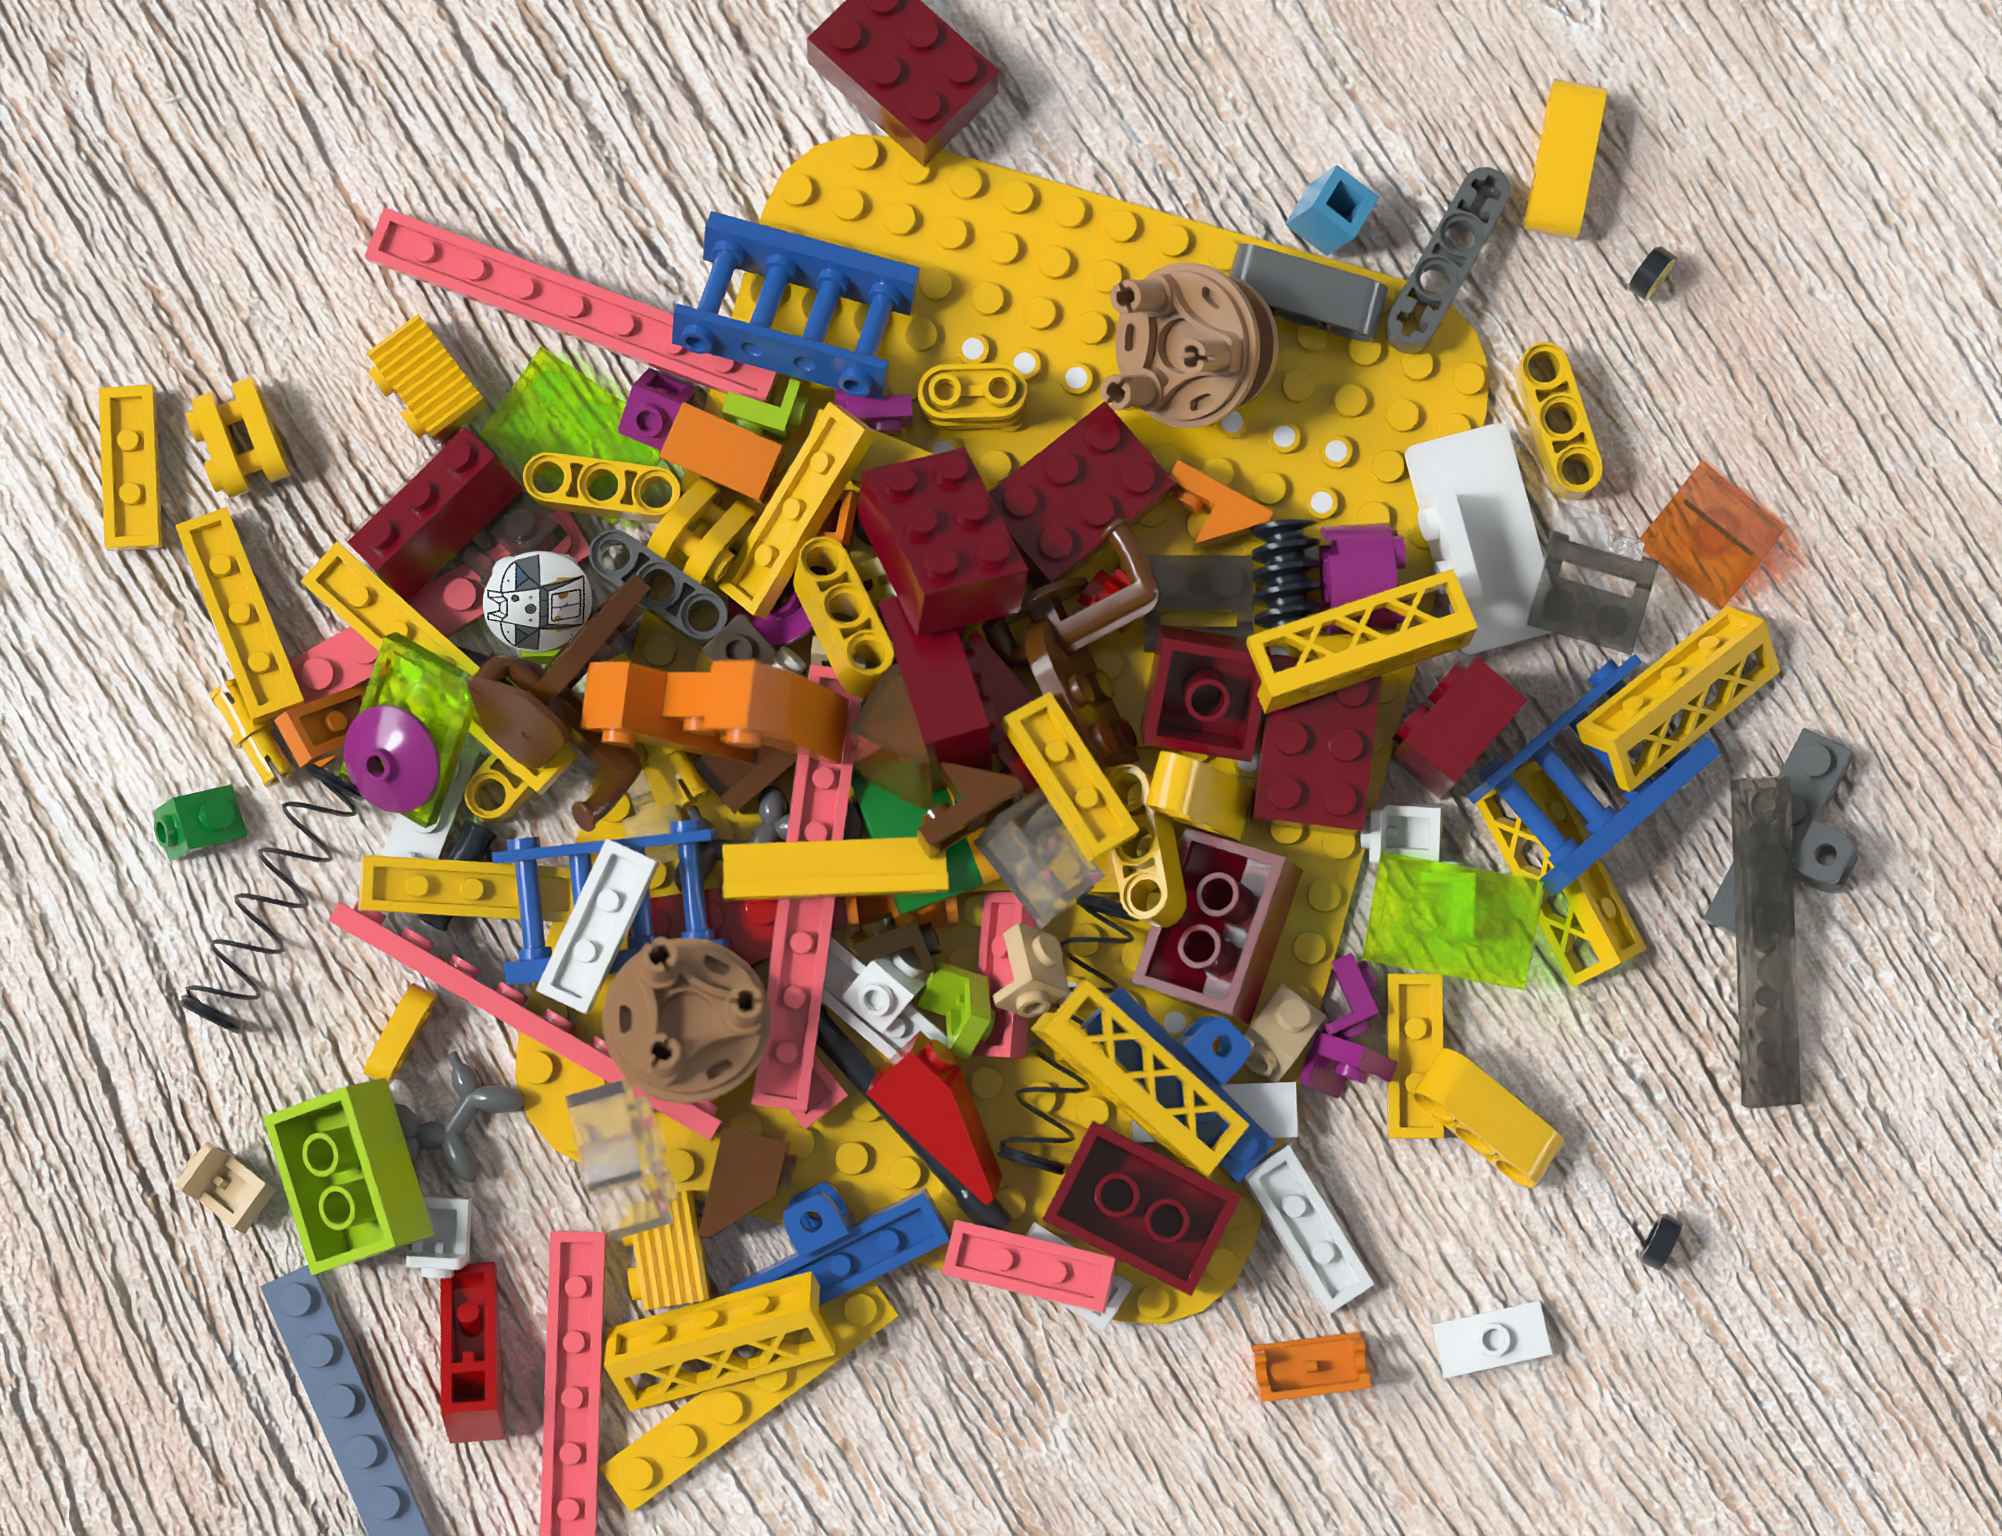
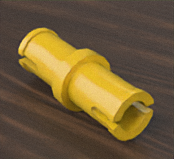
(254, 739)

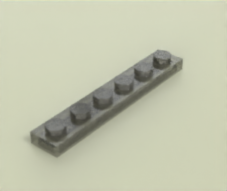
(1765, 941)

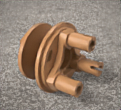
(1190, 345)
(686, 1020)

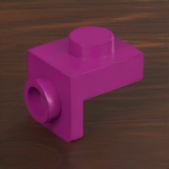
(884, 416)
(1356, 985)

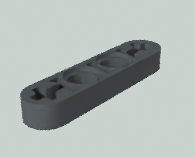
(1444, 258)

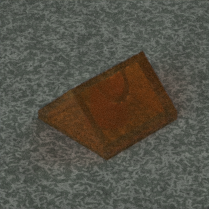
(1711, 536)
(889, 743)

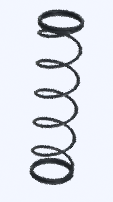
(1092, 905)
(191, 1002)

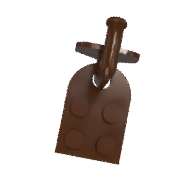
(1060, 654)
(543, 716)

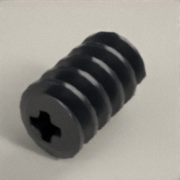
(1284, 572)

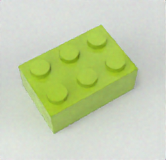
(348, 1175)

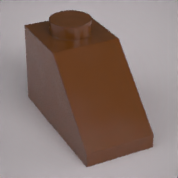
(744, 1178)

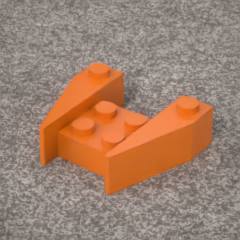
(715, 711)

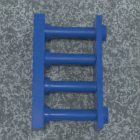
(806, 263)
(1604, 823)
(526, 851)

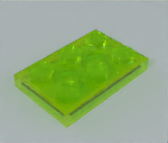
(564, 414)
(432, 691)
(1453, 920)

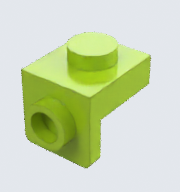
(766, 418)
(964, 1002)

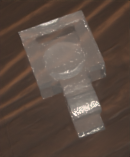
(1592, 530)
(651, 819)

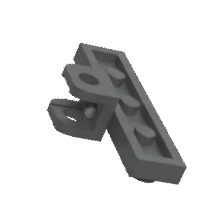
(1814, 773)

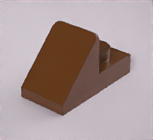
(979, 799)

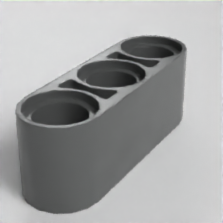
(1312, 292)
(687, 594)

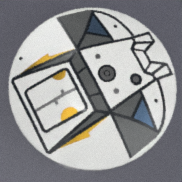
(537, 600)

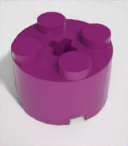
(1359, 565)

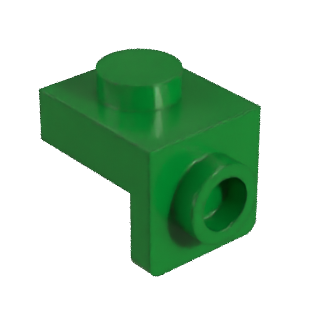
(199, 821)

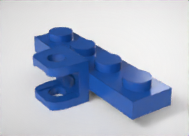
(1213, 1069)
(849, 1252)

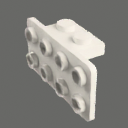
(1481, 527)

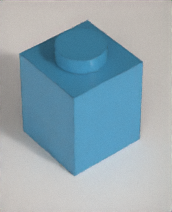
(1332, 210)

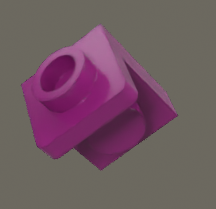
(654, 406)
(1336, 1059)

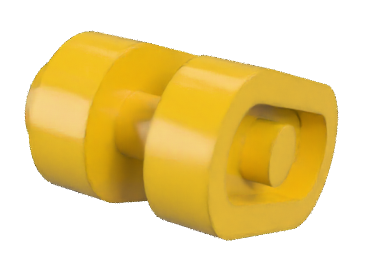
(972, 396)
(211, 423)
(714, 552)

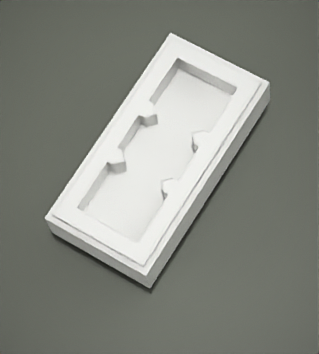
(1491, 1339)

